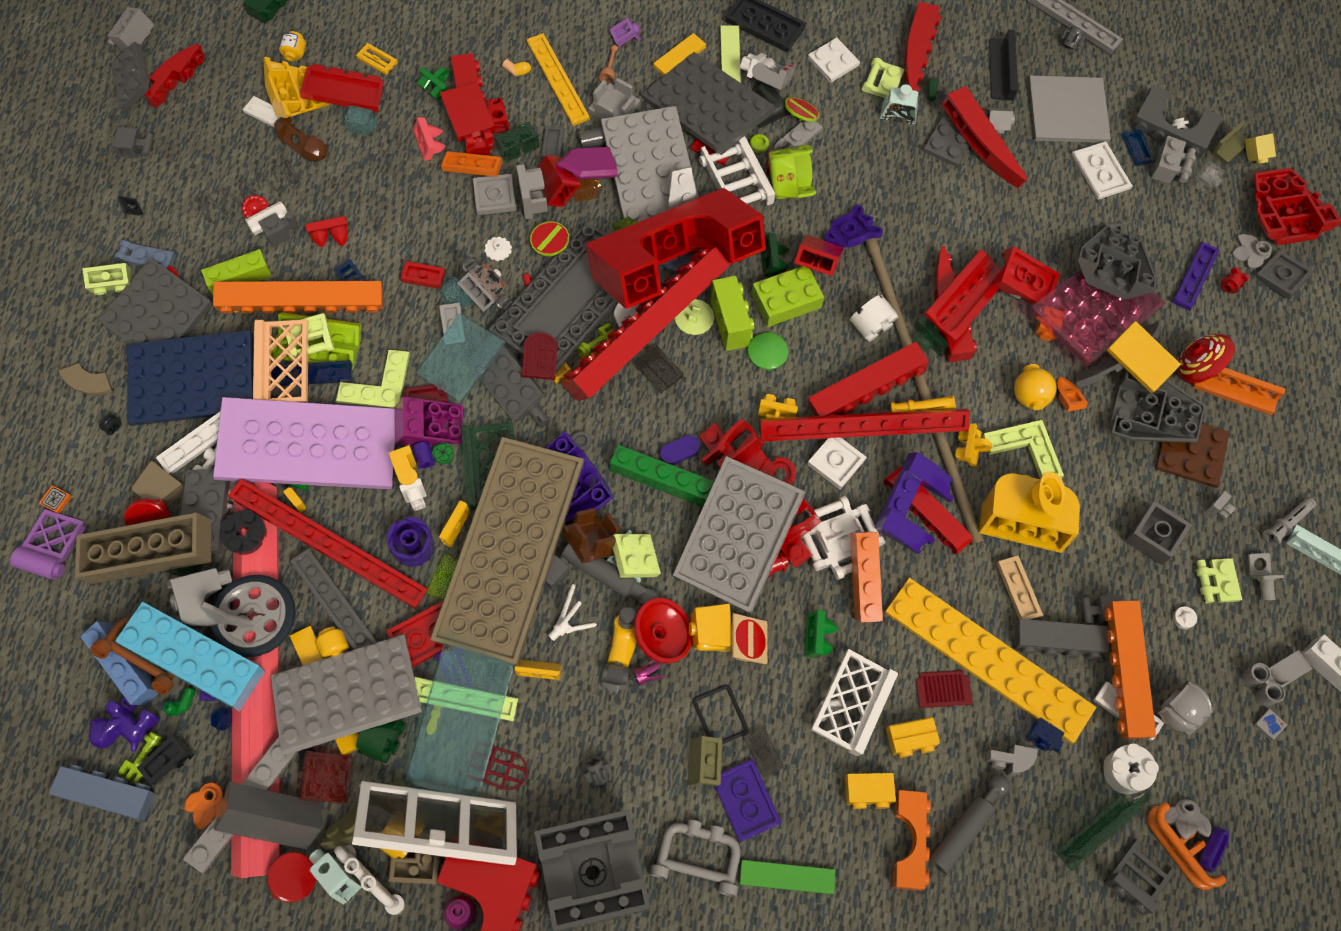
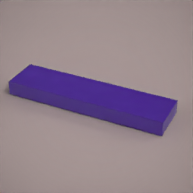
(1195, 276)

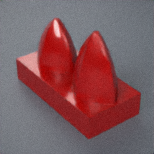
(336, 226)

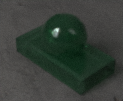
(929, 337)

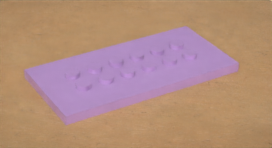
(305, 443)

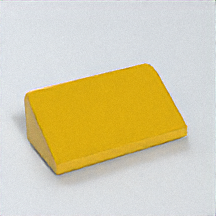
(538, 669)

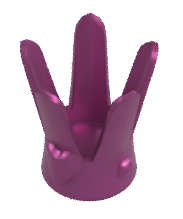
(642, 672)

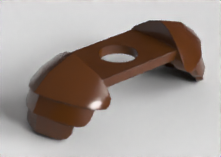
(310, 148)

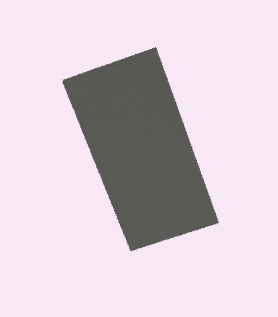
(559, 302)

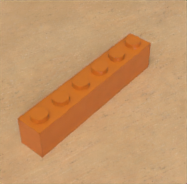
(1130, 670)

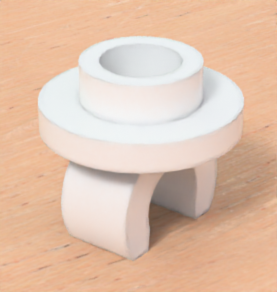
(1180, 123)

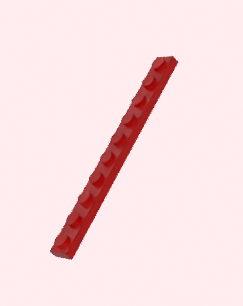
(864, 424)
(328, 543)

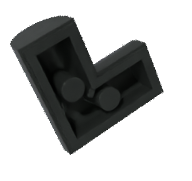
(771, 95)

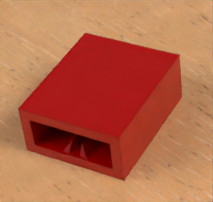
(819, 255)

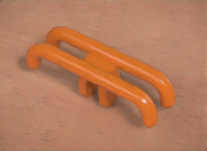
(1178, 851)

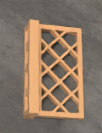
(262, 360)

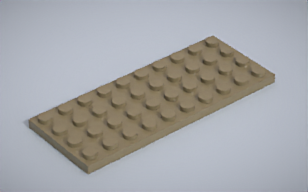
(508, 551)

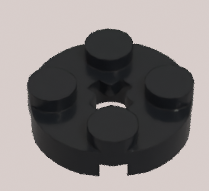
(234, 523)

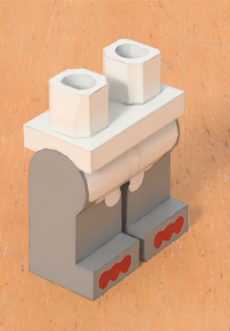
(767, 70)

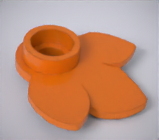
(205, 809)

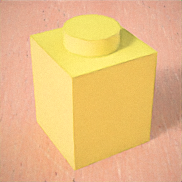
(1260, 148)

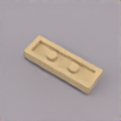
(1019, 588)

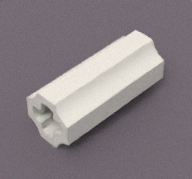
(253, 221)

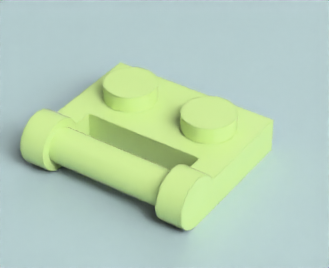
(890, 78)
(317, 328)

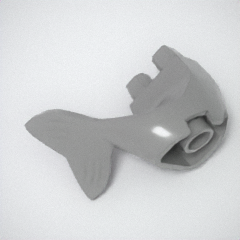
(190, 598)

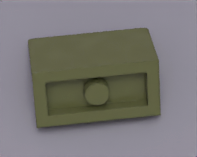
(1230, 145)
(705, 761)

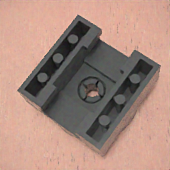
(574, 848)

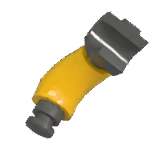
(623, 645)

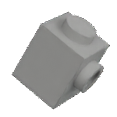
(1001, 118)

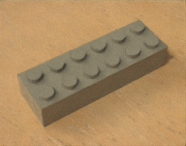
(143, 548)

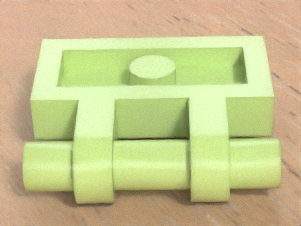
(1224, 580)

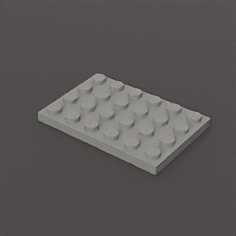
(645, 153)
(739, 534)
(344, 694)

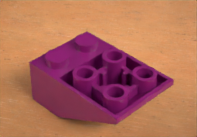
(427, 422)

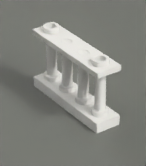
(748, 162)

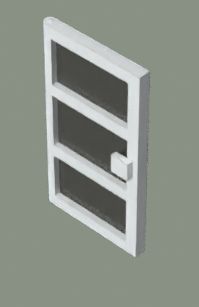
(435, 823)

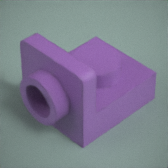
(625, 31)

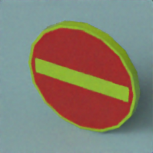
(801, 109)
(549, 238)

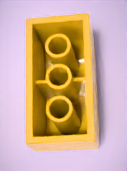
(1012, 516)

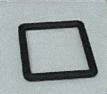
(695, 699)

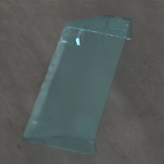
(459, 722)

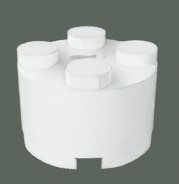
(873, 317)
(1142, 766)

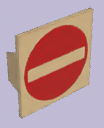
(749, 639)

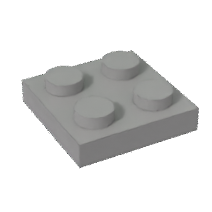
(494, 194)

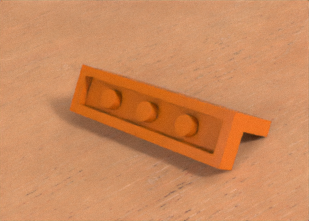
(1240, 392)

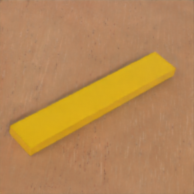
(558, 79)
(308, 653)

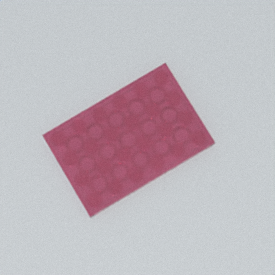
(1090, 318)

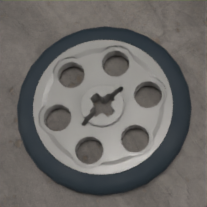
(264, 641)

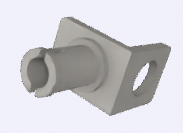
(1264, 576)

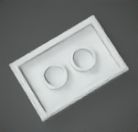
(1101, 170)

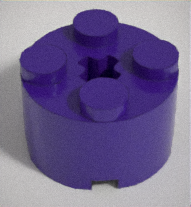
(406, 531)

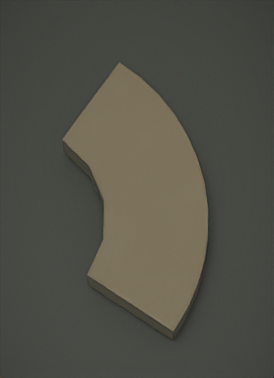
(86, 382)

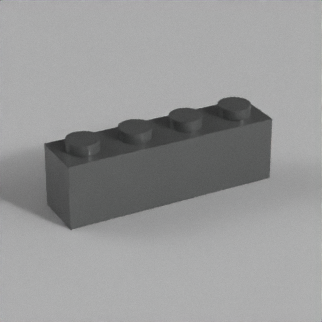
(1061, 638)

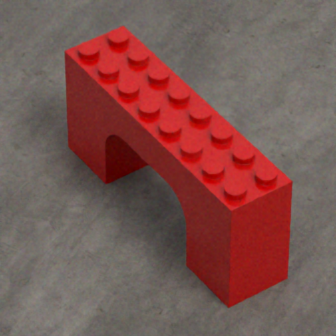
(629, 258)
(498, 888)

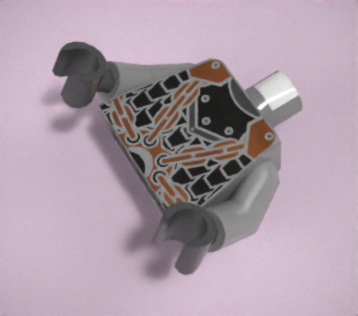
(483, 285)

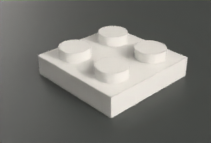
(833, 60)
(836, 461)

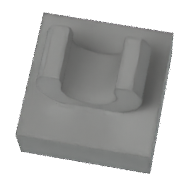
(1221, 506)

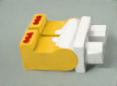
(410, 483)

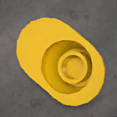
(1049, 494)

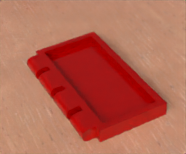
(342, 89)

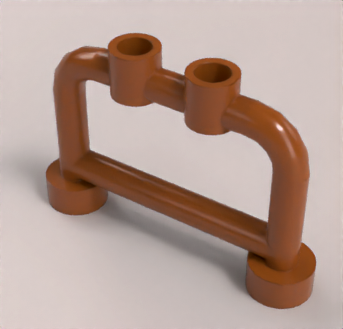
(102, 648)

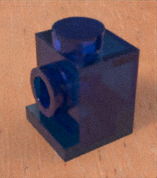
(1045, 736)

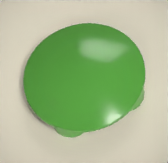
(768, 351)

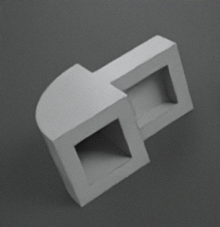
(1018, 759)

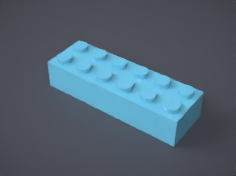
(190, 656)

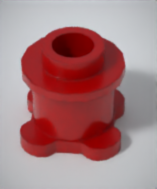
(1234, 281)
(780, 564)

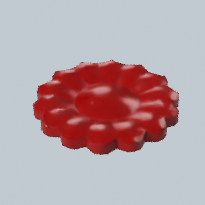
(253, 205)

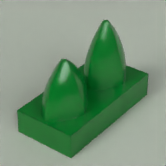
(816, 626)

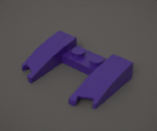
(892, 519)

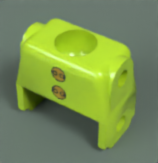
(791, 172)

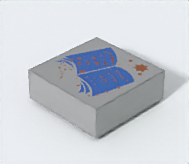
(1270, 724)

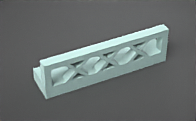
(1315, 548)

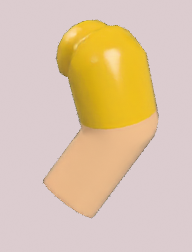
(518, 68)

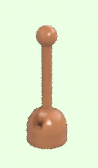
(608, 72)

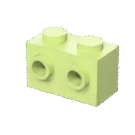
(107, 278)

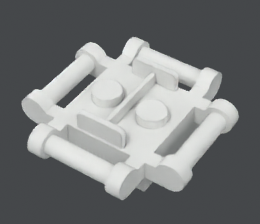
(834, 536)

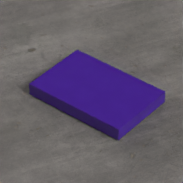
(747, 801)

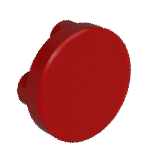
(145, 510)
(290, 877)

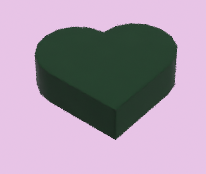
(932, 88)

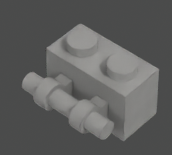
(130, 28)
(1169, 160)

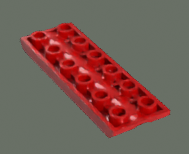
(965, 296)

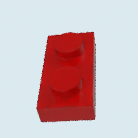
(423, 275)

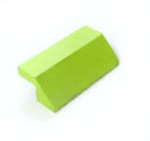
(344, 334)

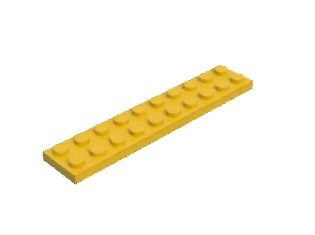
(990, 660)

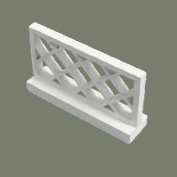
(873, 706)

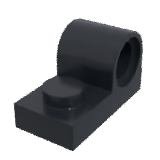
(164, 759)

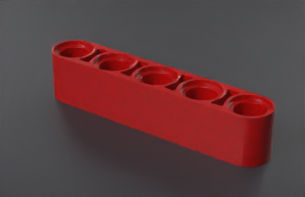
(935, 517)

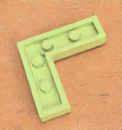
(379, 396)
(1031, 435)

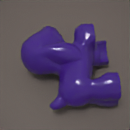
(105, 731)

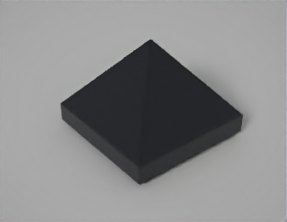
(126, 202)

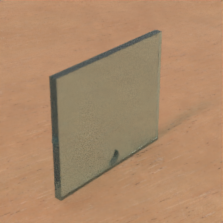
(461, 358)

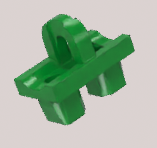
(437, 79)

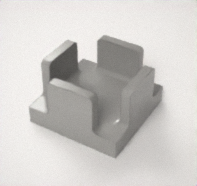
(613, 100)
(529, 181)

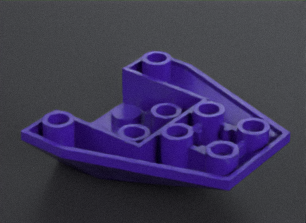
(591, 488)

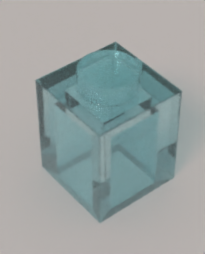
(360, 120)

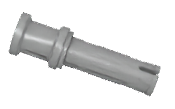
(1283, 526)

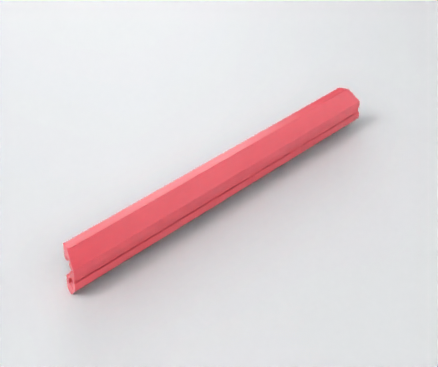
(256, 723)

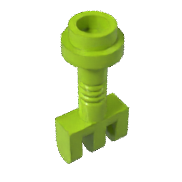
(585, 348)
(153, 739)

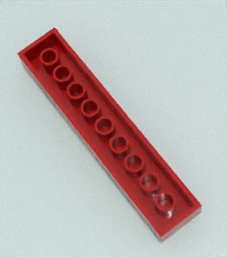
(644, 324)

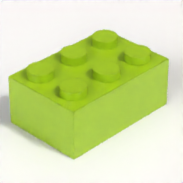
(787, 295)
(731, 313)

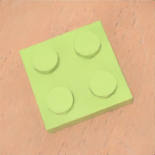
(635, 556)

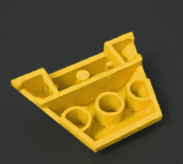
(284, 88)

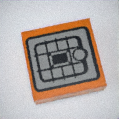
(55, 499)

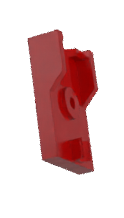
(1018, 267)

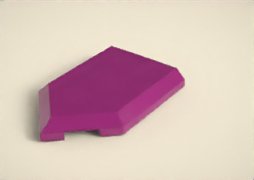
(589, 163)

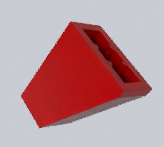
(558, 183)

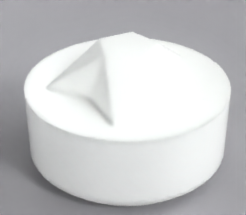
(1185, 617)

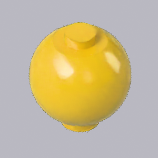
(1035, 387)

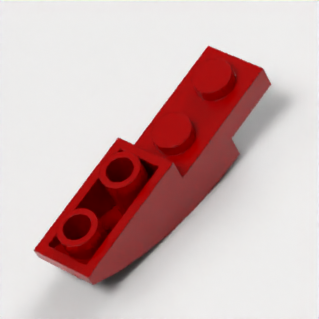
(176, 68)

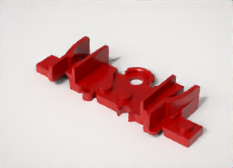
(753, 456)

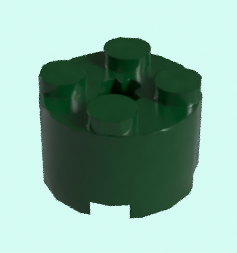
(381, 740)

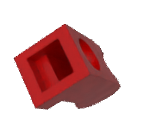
(498, 115)

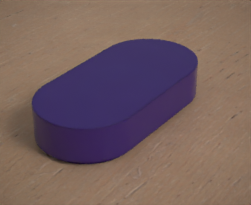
(680, 450)
(1214, 849)

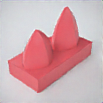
(424, 134)

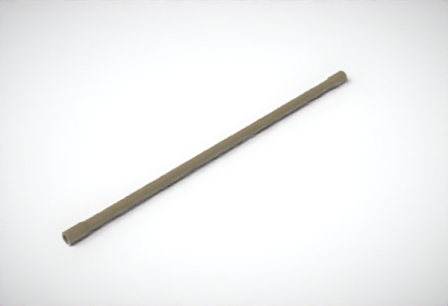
(971, 524)

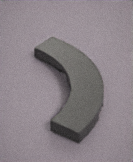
(1096, 373)

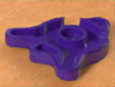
(853, 229)

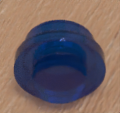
(221, 718)

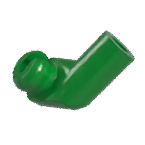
(180, 706)

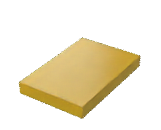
(1143, 357)

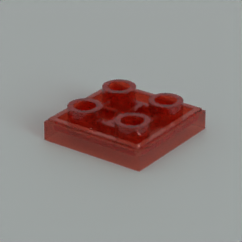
(325, 777)

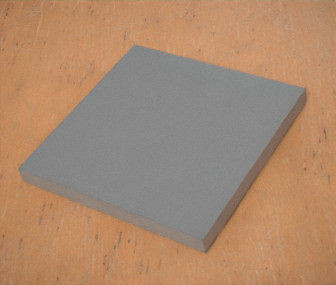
(1069, 109)

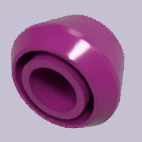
(459, 921)

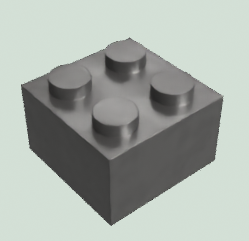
(1158, 533)

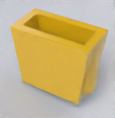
(711, 628)

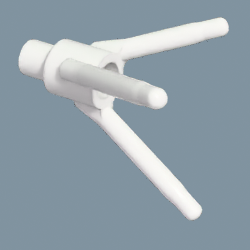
(562, 625)

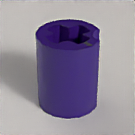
(423, 455)

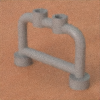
(715, 834)

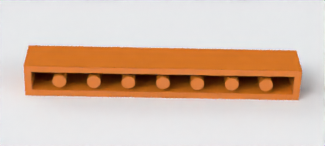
(298, 296)

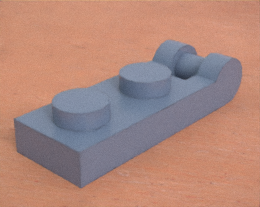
(142, 254)

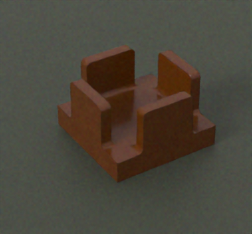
(591, 536)

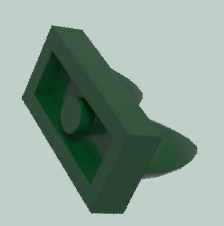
(770, 260)

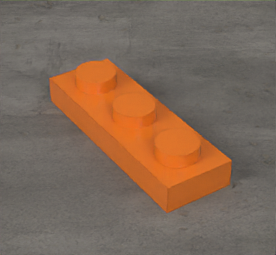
(471, 164)

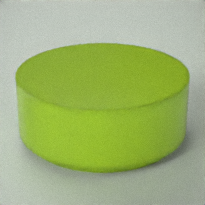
(759, 143)

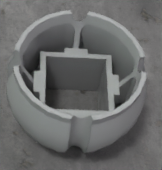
(1186, 708)

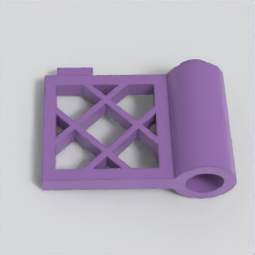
(43, 561)

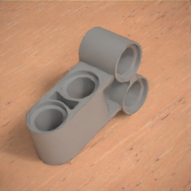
(1275, 677)

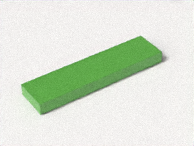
(787, 877)

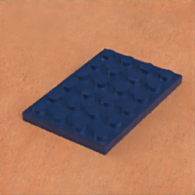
(187, 376)

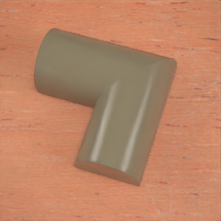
(419, 870)

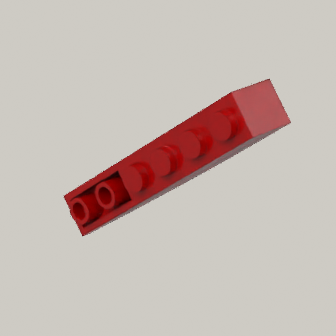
(919, 43)
(982, 136)
(964, 346)

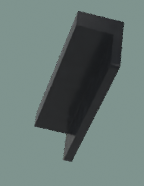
(1003, 67)

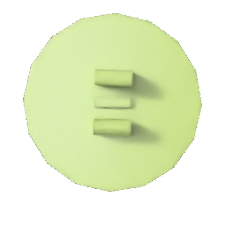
(695, 318)

